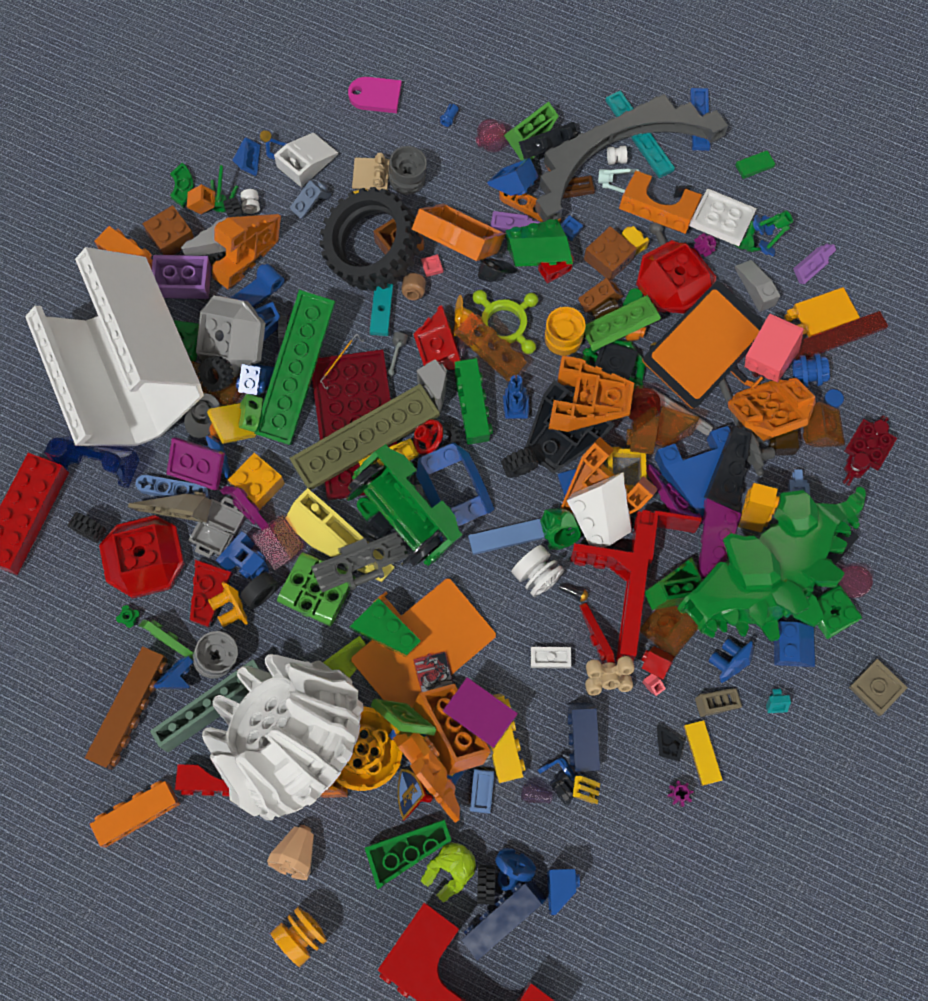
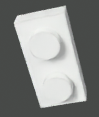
(550, 657)

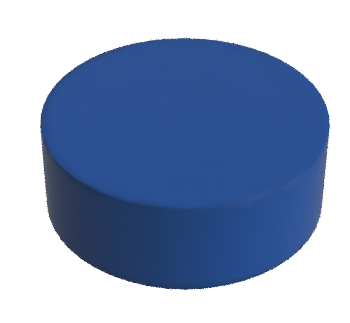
(833, 398)

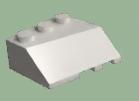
(602, 511)

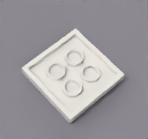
(722, 217)

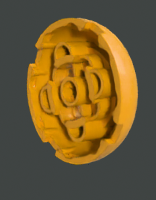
(374, 769)

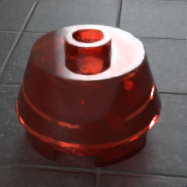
(643, 400)

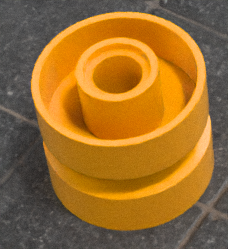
(564, 331)

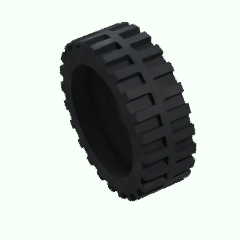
(343, 220)

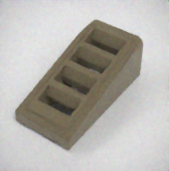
(706, 706)

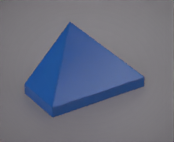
(248, 156)

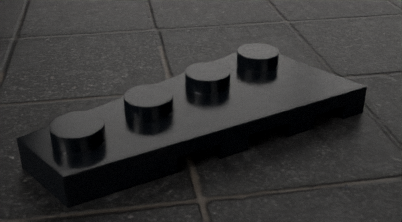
(728, 475)

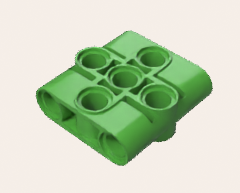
(296, 595)

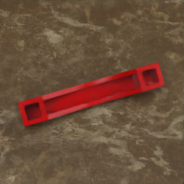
(196, 779)

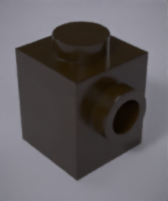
(785, 444)

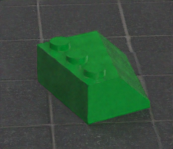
(538, 244)

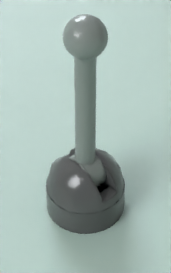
(399, 340)

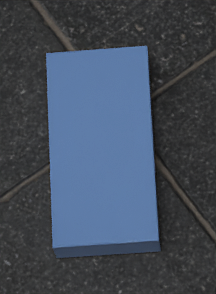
(482, 791)

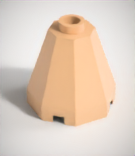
(294, 853)

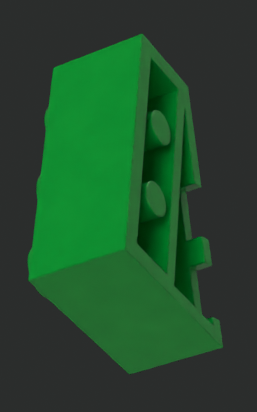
(674, 586)

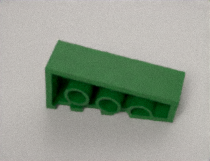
(398, 853)

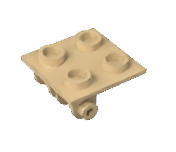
(371, 172)

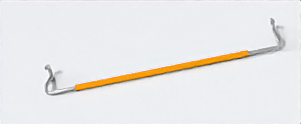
(339, 356)

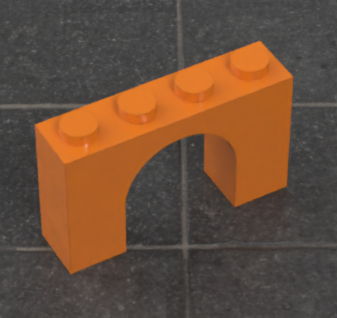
(673, 216)

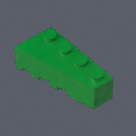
(472, 401)

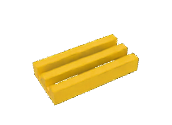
(592, 790)

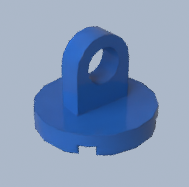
(515, 866)

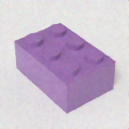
(182, 276)

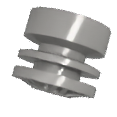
(218, 643)

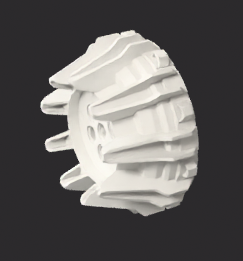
(285, 735)

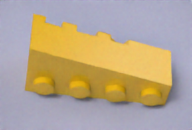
(505, 753)

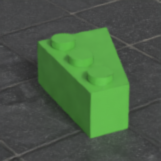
(536, 123)

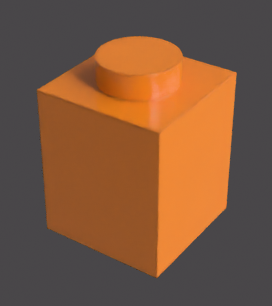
(201, 199)

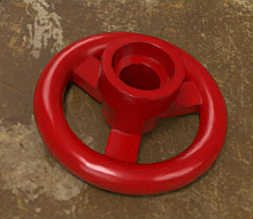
(425, 435)

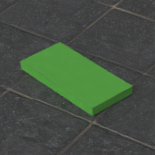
(621, 322)

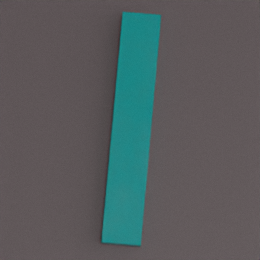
(645, 142)

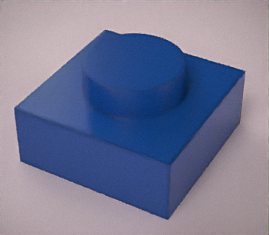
(571, 227)

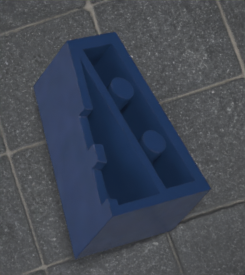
(583, 736)

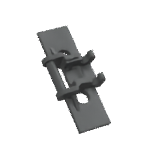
(358, 556)

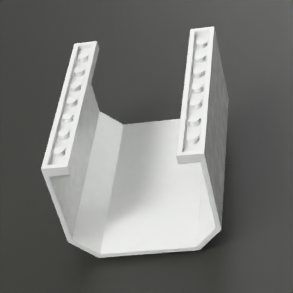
(127, 368)

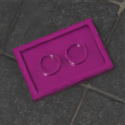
(195, 463)
(480, 712)

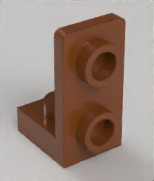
(598, 294)

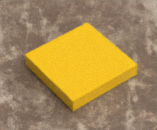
(226, 423)

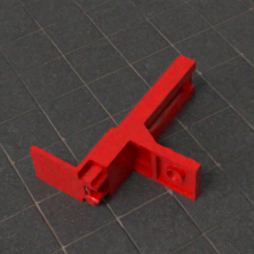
(633, 568)

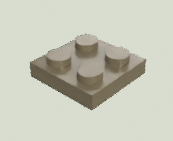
(878, 687)

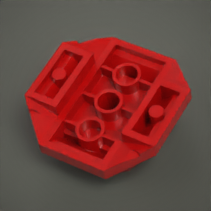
(664, 287)
(153, 570)

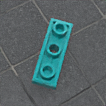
(380, 319)

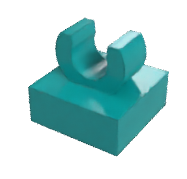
(778, 703)

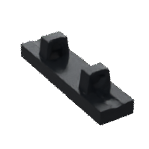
(547, 140)

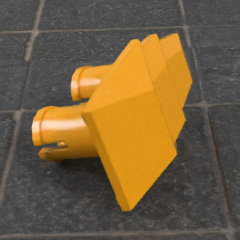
(229, 595)

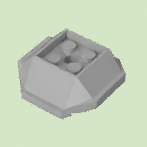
(232, 331)

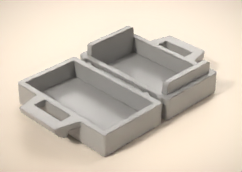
(213, 535)

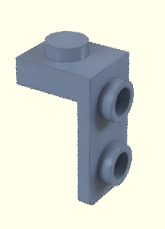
(308, 196)

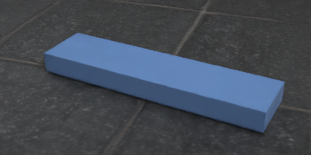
(506, 536)

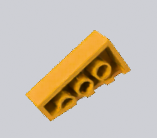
(758, 507)

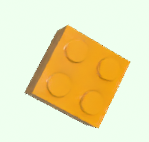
(257, 480)

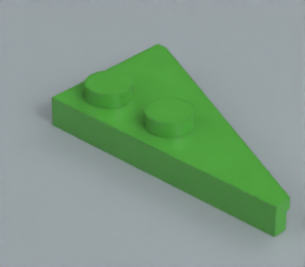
(168, 639)

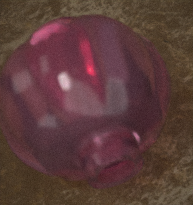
(491, 135)

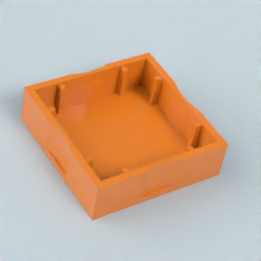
(458, 231)

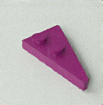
(669, 495)
(248, 509)

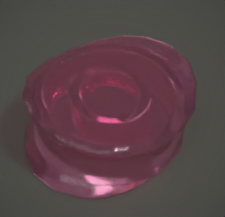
(856, 581)

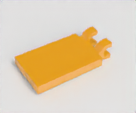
(823, 312)

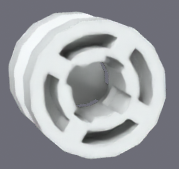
(617, 155)
(250, 201)

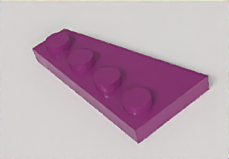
(717, 524)

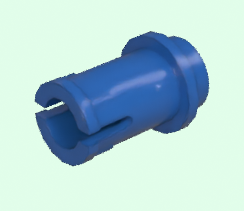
(447, 119)

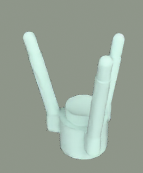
(606, 176)

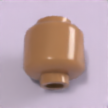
(413, 286)

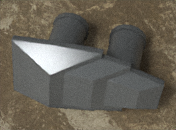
(756, 455)

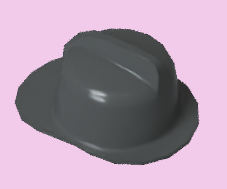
(197, 420)

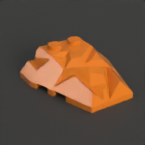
(430, 770)

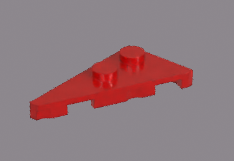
(597, 637)

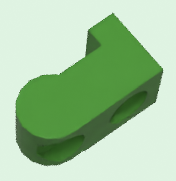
(250, 413)

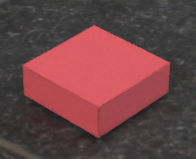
(432, 265)

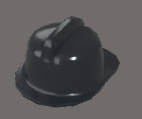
(492, 269)

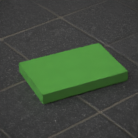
(403, 717)

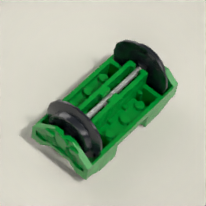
(404, 507)

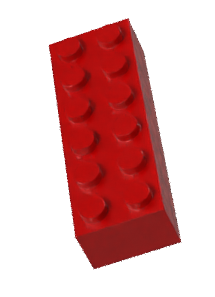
(27, 508)

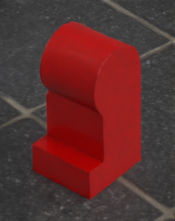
(552, 272)

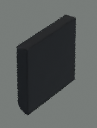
(679, 190)

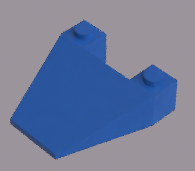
(693, 474)

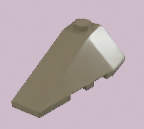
(183, 506)

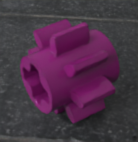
(705, 244)
(677, 799)

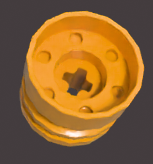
(297, 937)

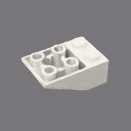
(304, 158)

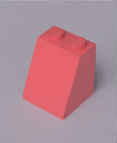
(774, 348)

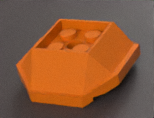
(773, 407)

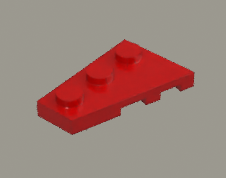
(206, 586)

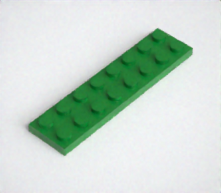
(295, 367)

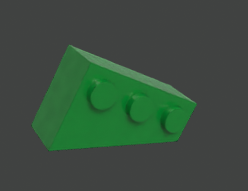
(385, 628)

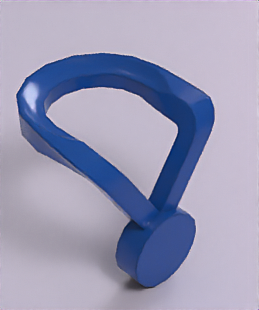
(564, 765)

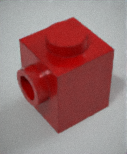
(657, 662)

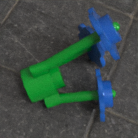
(766, 225)

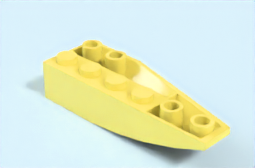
(325, 529)

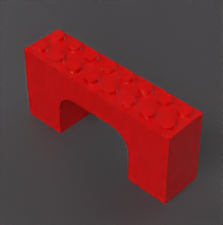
(416, 957)

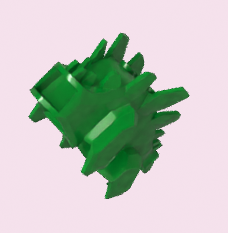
(778, 570)

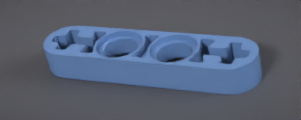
(174, 485)

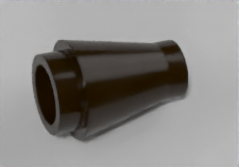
(606, 307)

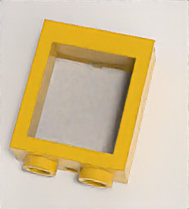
(631, 463)

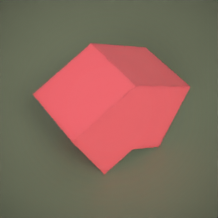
(654, 684)

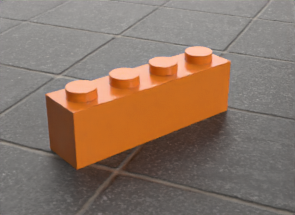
(134, 814)

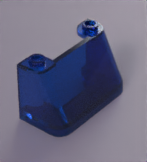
(114, 459)

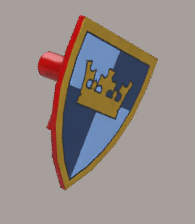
(410, 793)

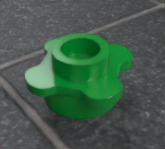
(133, 615)

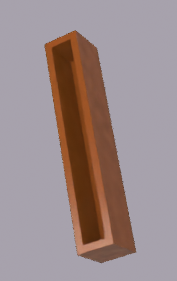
(127, 708)

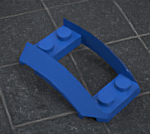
(442, 458)

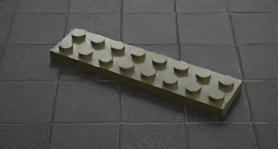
(364, 437)

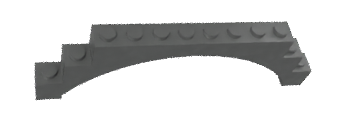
(650, 117)

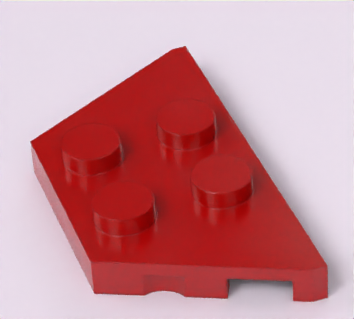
(437, 341)

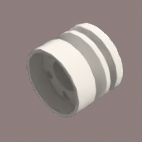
(541, 574)

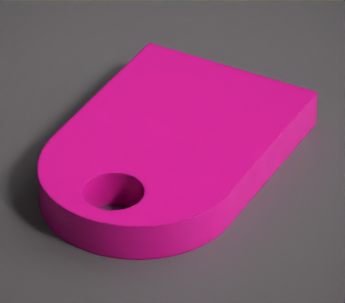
(375, 94)

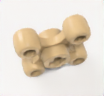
(609, 675)

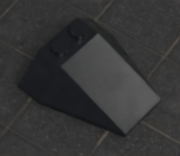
(558, 448)

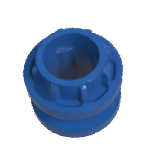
(811, 370)

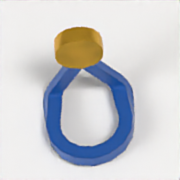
(265, 136)

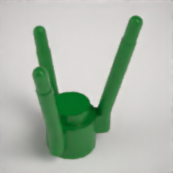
(219, 205)

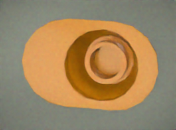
(460, 313)

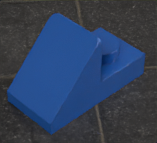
(173, 677)

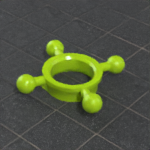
(530, 300)

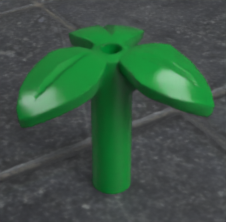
(748, 242)

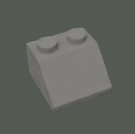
(433, 380)

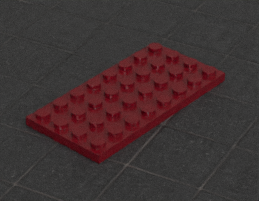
(354, 389)

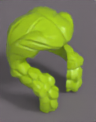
(457, 861)

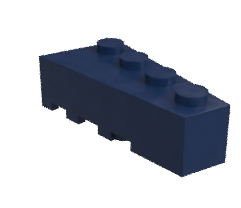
(503, 919)

